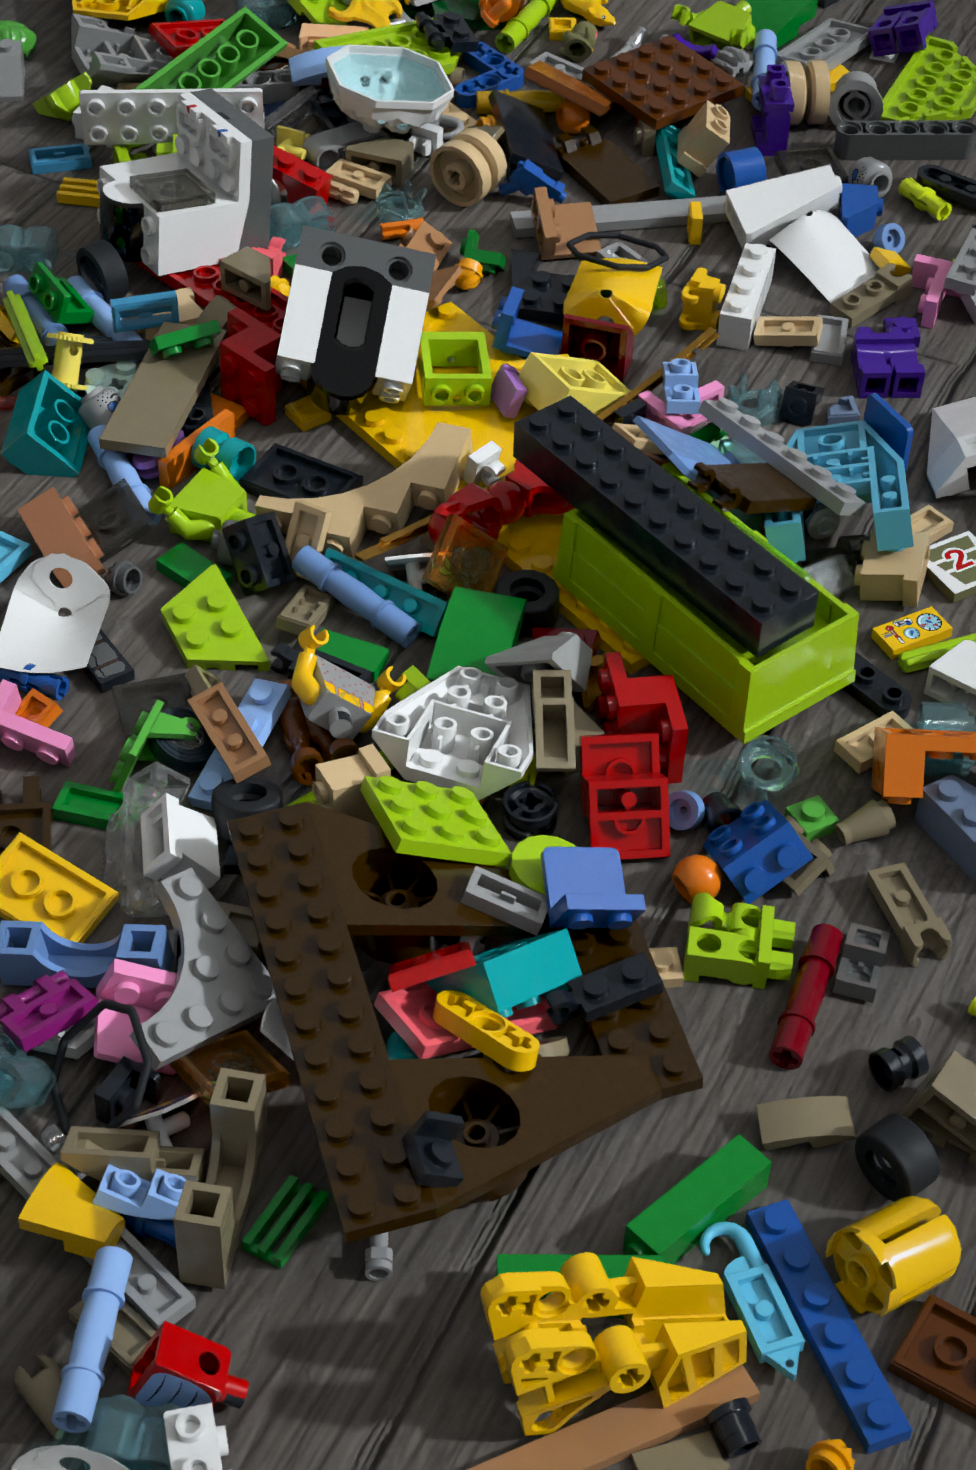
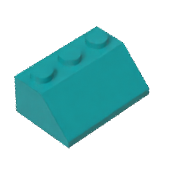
(46, 430)
(516, 972)

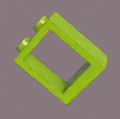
(454, 349)

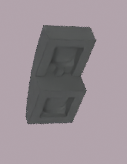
(861, 962)

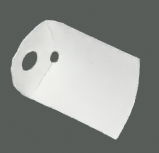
(825, 253)
(36, 632)

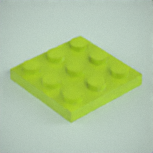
(434, 821)

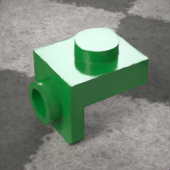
(489, 260)

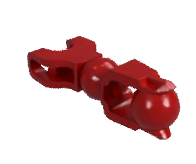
(500, 503)

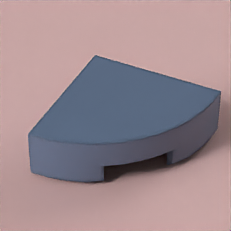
(843, 411)

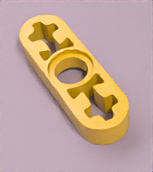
(486, 1030)

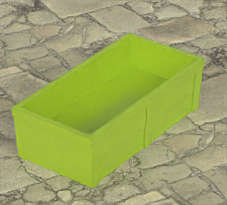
(706, 662)

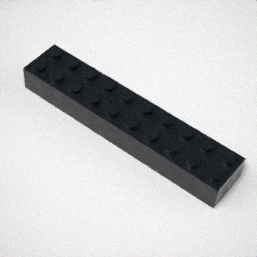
(666, 526)

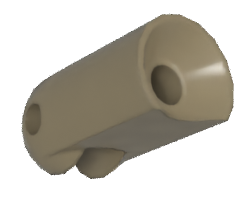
(41, 1391)

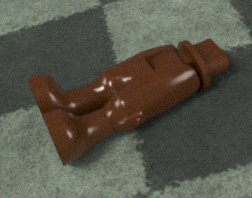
(301, 734)

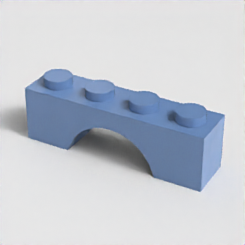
(34, 950)

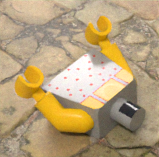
(336, 696)

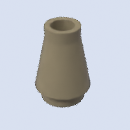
(868, 822)

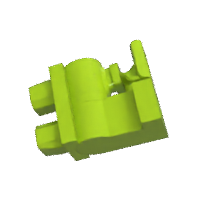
(738, 944)

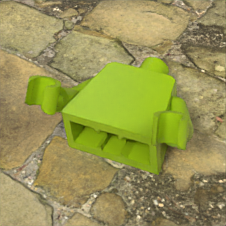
(719, 25)
(204, 501)

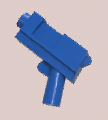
(528, 176)

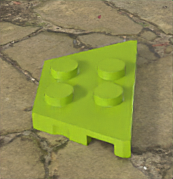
(211, 626)

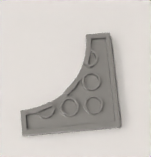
(217, 977)

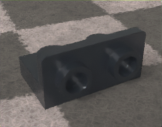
(259, 553)

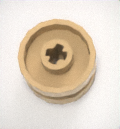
(809, 90)
(468, 167)

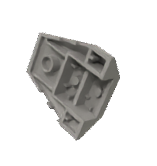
(114, 54)

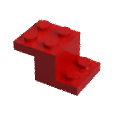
(249, 366)
(644, 707)
(625, 794)

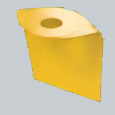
(631, 293)

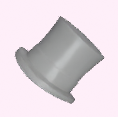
(855, 99)

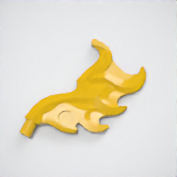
(369, 11)

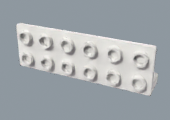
(149, 114)

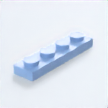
(261, 710)

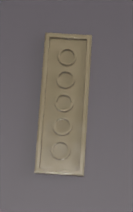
(160, 398)

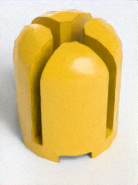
(895, 1254)

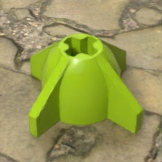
(64, 99)

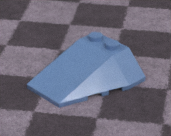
(686, 451)

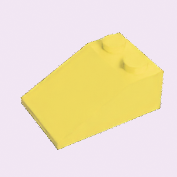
(557, 377)

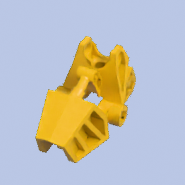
(671, 1337)

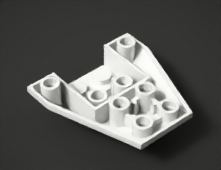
(952, 447)
(461, 732)

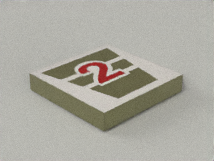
(954, 566)

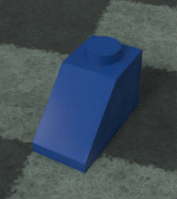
(859, 207)

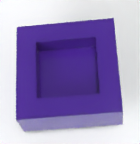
(908, 325)

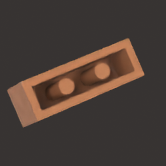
(58, 532)

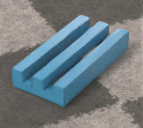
(60, 158)
(144, 307)

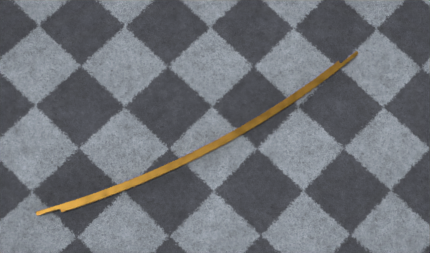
(420, 527)

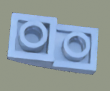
(310, 66)
(681, 387)
(134, 1196)

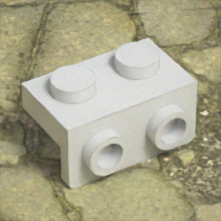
(195, 1439)

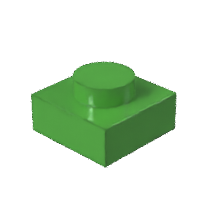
(813, 817)

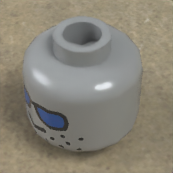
(871, 172)
(98, 406)

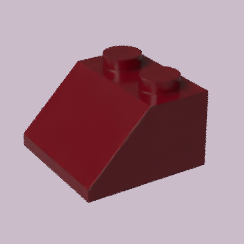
(600, 341)

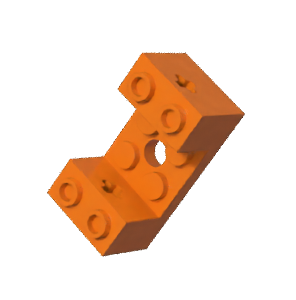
(901, 758)

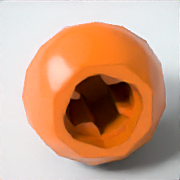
(572, 117)
(697, 875)

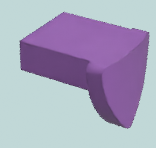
(508, 391)

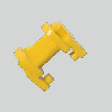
(700, 302)

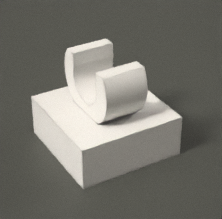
(427, 138)
(484, 465)

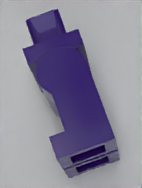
(903, 28)
(773, 125)
(886, 361)

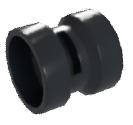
(898, 1063)

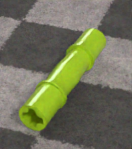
(518, 28)

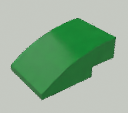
(782, 17)
(475, 628)

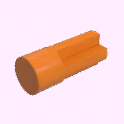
(398, 229)

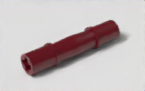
(806, 996)

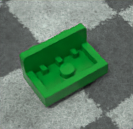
(58, 297)

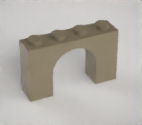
(214, 1212)

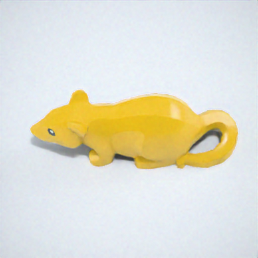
(591, 10)

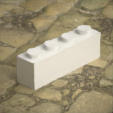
(746, 296)

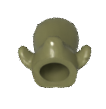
(579, 42)

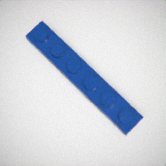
(828, 1327)

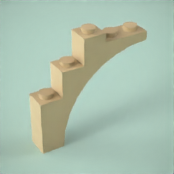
(387, 502)

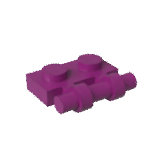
(44, 1009)

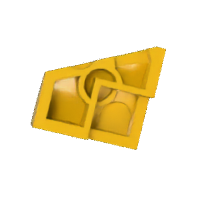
(64, 1211)

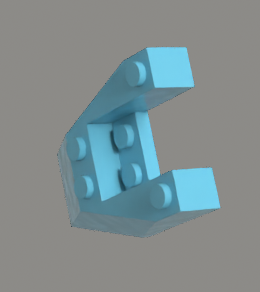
(865, 463)

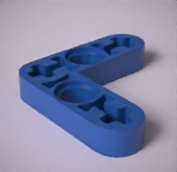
(496, 73)

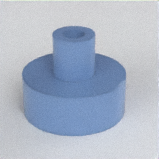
(889, 237)
(685, 810)

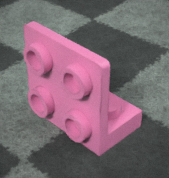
(136, 986)

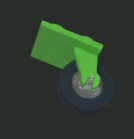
(167, 737)

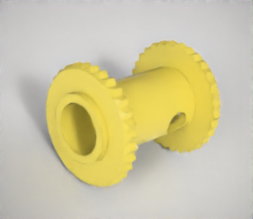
(68, 358)

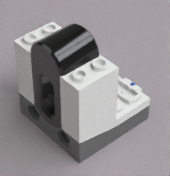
(229, 157)
(353, 319)

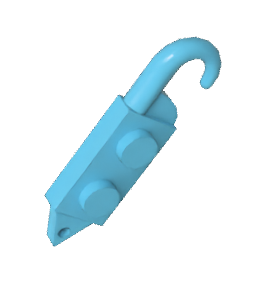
(758, 1301)

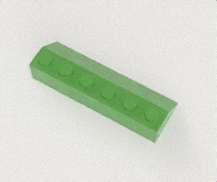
(222, 56)

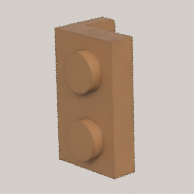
(427, 240)

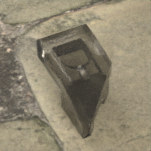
(848, 545)

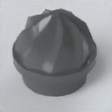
(124, 578)

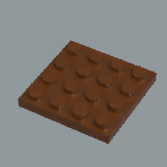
(662, 82)

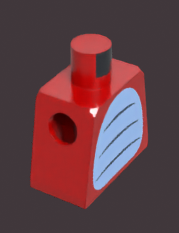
(184, 1371)

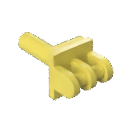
(291, 141)

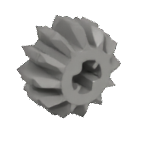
(734, 62)

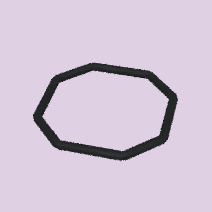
(611, 235)
(143, 1046)

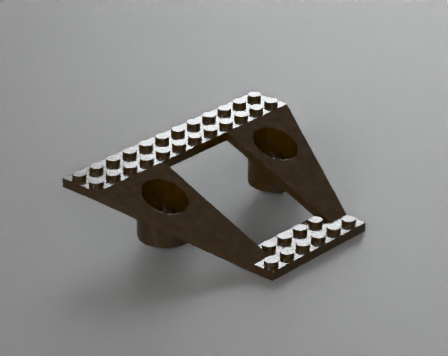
(334, 876)

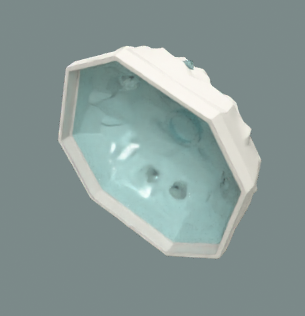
(388, 86)

